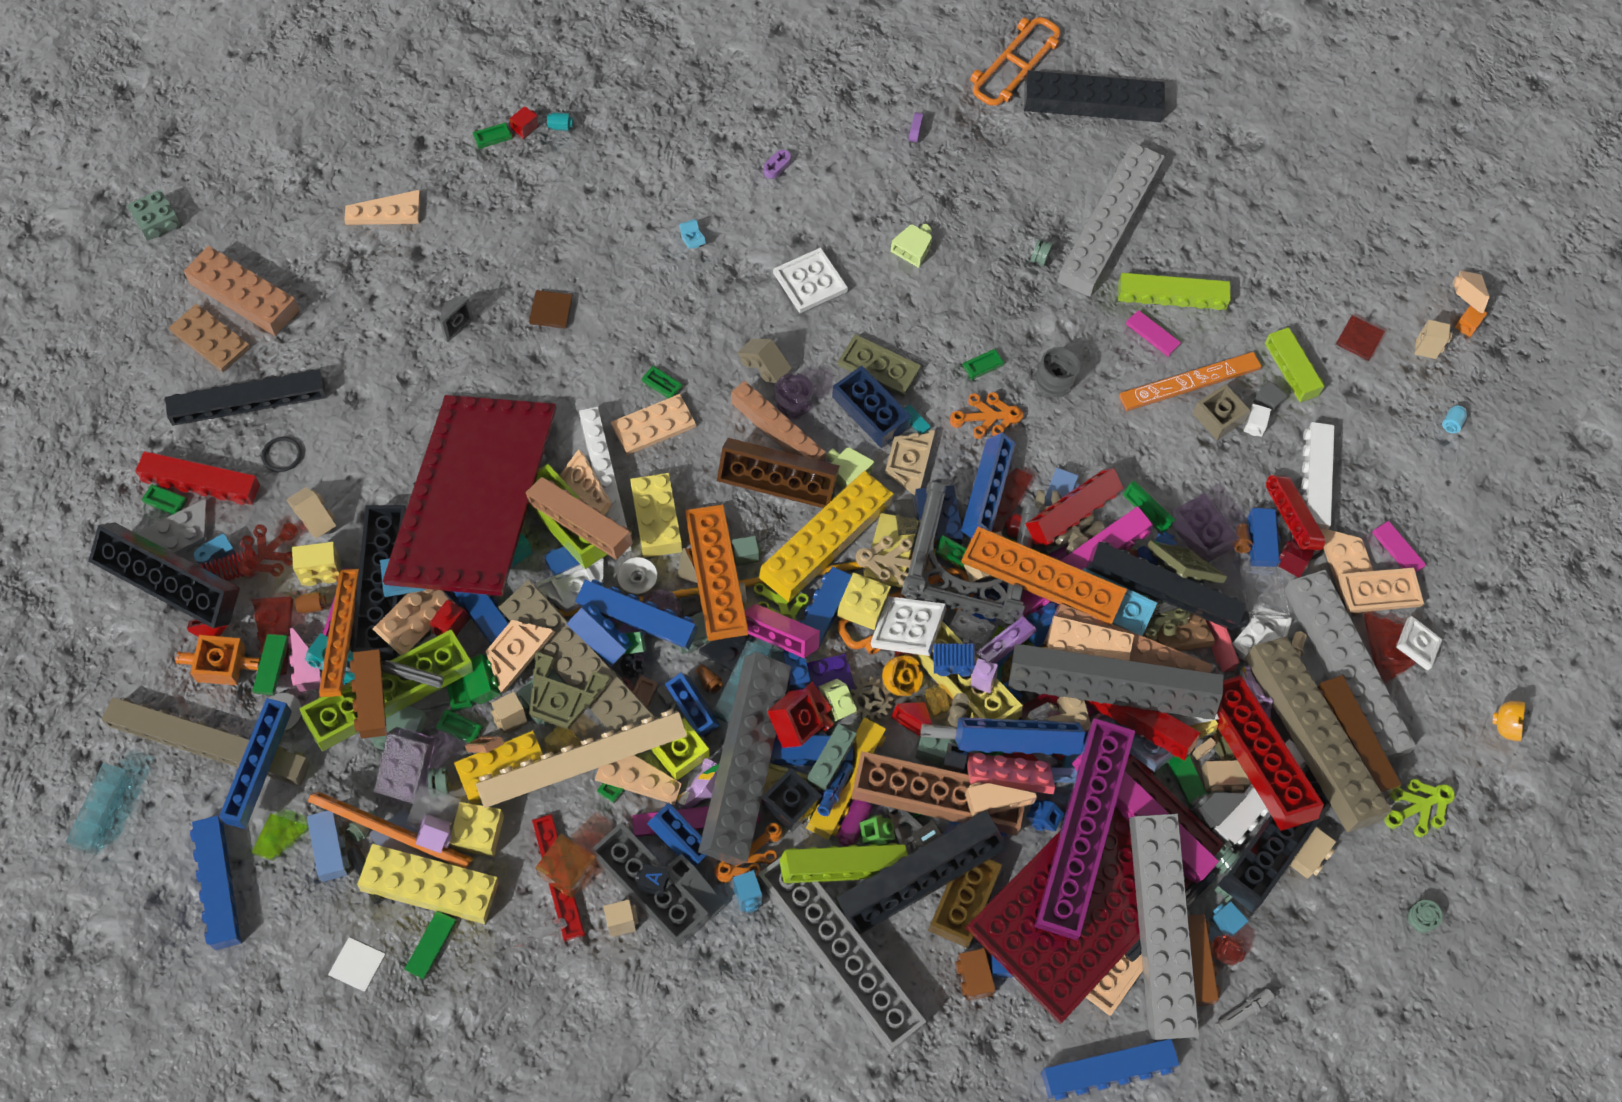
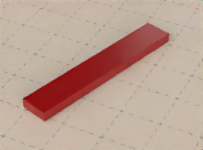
(565, 906)

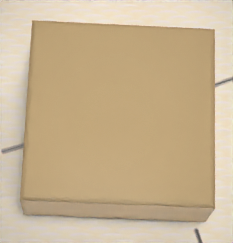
(1203, 749)

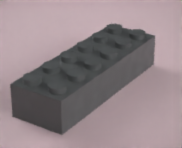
(674, 914)

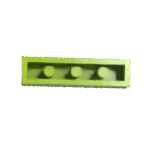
(1294, 364)

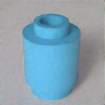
(1455, 419)

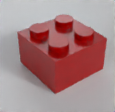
(795, 718)

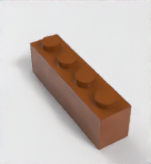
(369, 694)
(1203, 968)

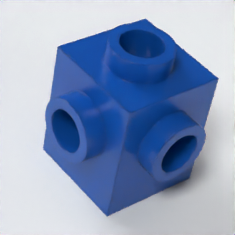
(1044, 815)

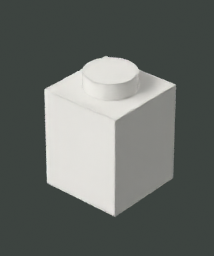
(1257, 420)

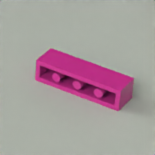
(781, 631)

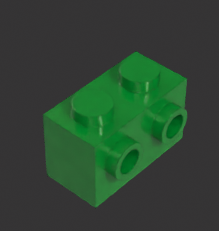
(482, 683)

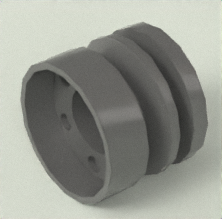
(1057, 372)

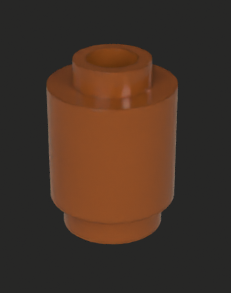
(310, 602)

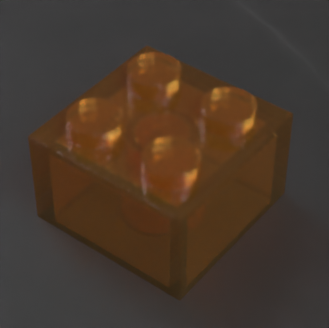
(566, 865)

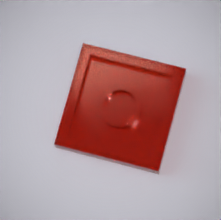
(1360, 338)

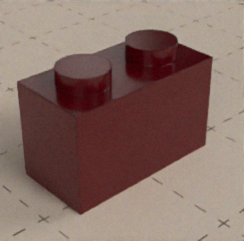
(1294, 558)

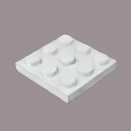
(810, 280)
(908, 625)

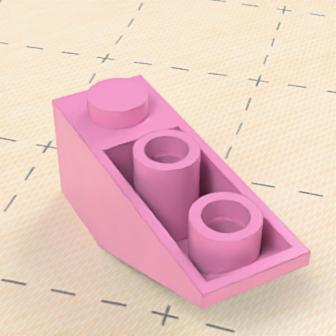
(304, 675)

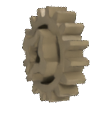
(878, 701)

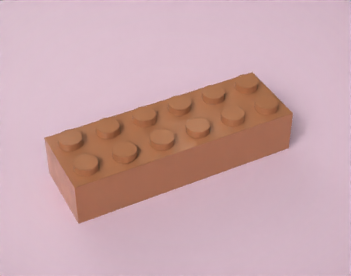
(241, 290)

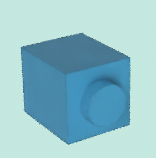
(1228, 918)

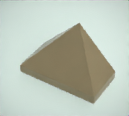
(686, 566)

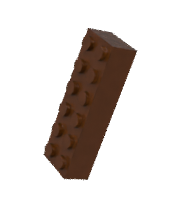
(777, 473)
(1359, 732)

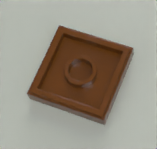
(550, 309)

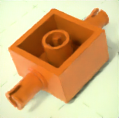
(218, 660)

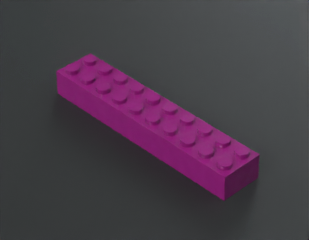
(1084, 829)

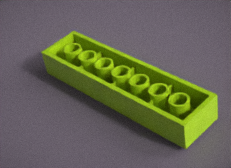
(333, 717)

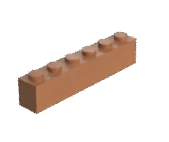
(774, 423)
(579, 517)

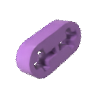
(915, 127)
(775, 162)

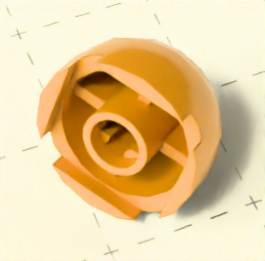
(902, 676)
(1510, 720)

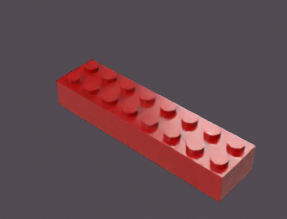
(1265, 757)

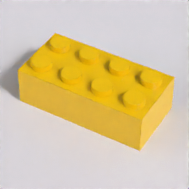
(508, 754)

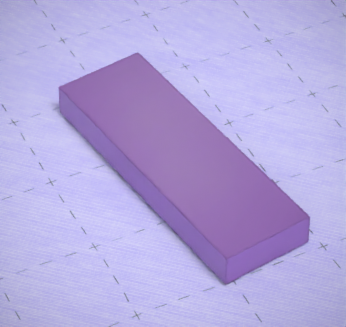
(1006, 640)

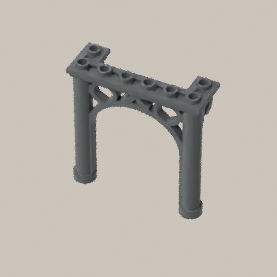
(917, 584)

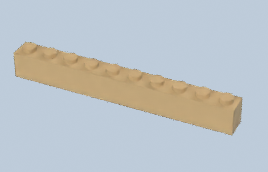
(580, 759)

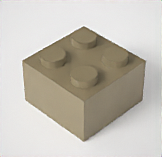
(1221, 412)

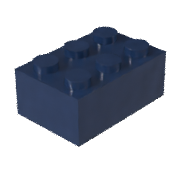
(949, 520)

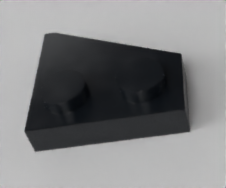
(726, 651)

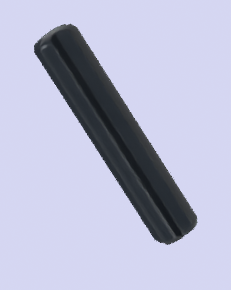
(359, 861)

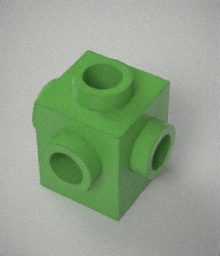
(877, 830)

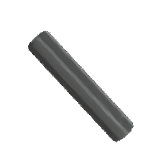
(412, 673)

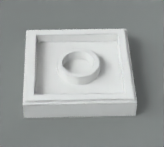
(1419, 643)

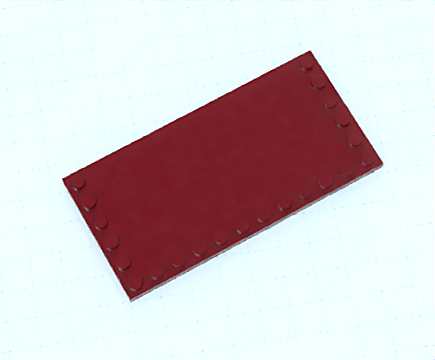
(471, 496)
(1062, 969)

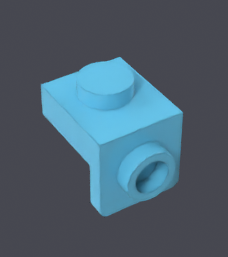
(691, 234)

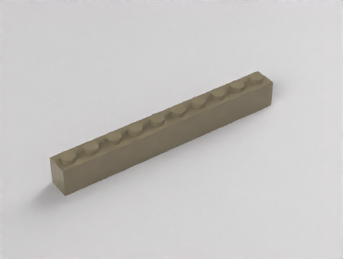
(198, 738)

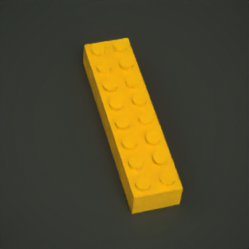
(825, 536)

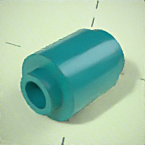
(559, 121)

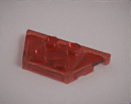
(1383, 639)

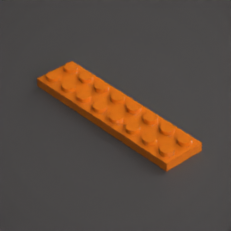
(716, 573)
(1043, 575)

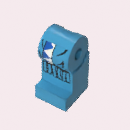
(213, 550)

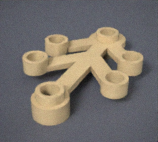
(888, 560)

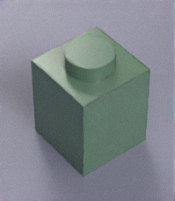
(746, 550)

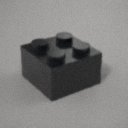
(791, 800)

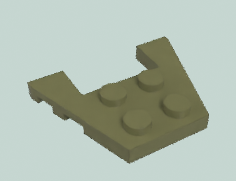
(560, 702)

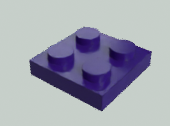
(830, 668)

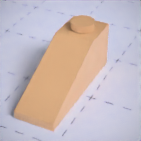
(1472, 289)
(996, 798)

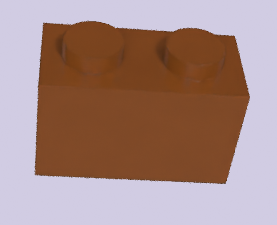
(975, 974)

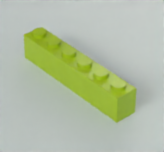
(1174, 291)
(838, 863)

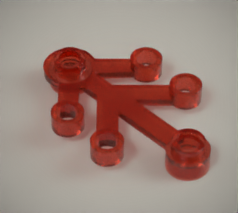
(266, 552)

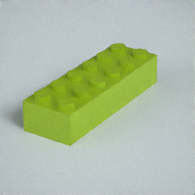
(578, 547)

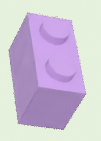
(433, 833)

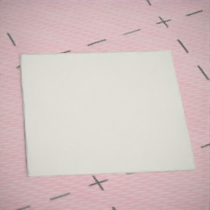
(356, 964)

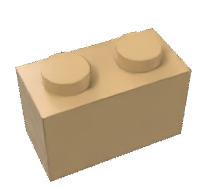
(1432, 339)
(508, 713)
(1224, 776)
(1312, 853)
(620, 918)

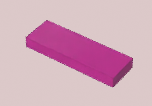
(1153, 333)
(1398, 547)

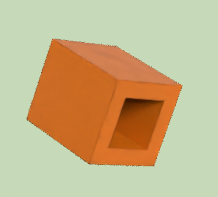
(1470, 321)

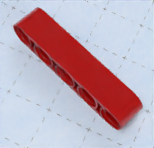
(1295, 513)

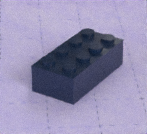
(871, 406)

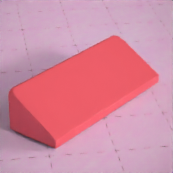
(1223, 648)

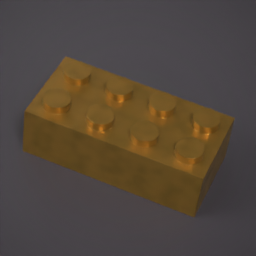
(963, 902)

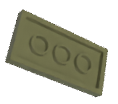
(887, 367)

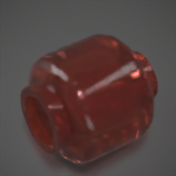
(1228, 949)

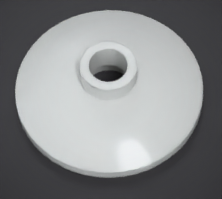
(637, 568)

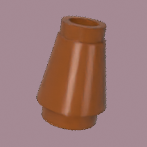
(1244, 539)
(711, 682)

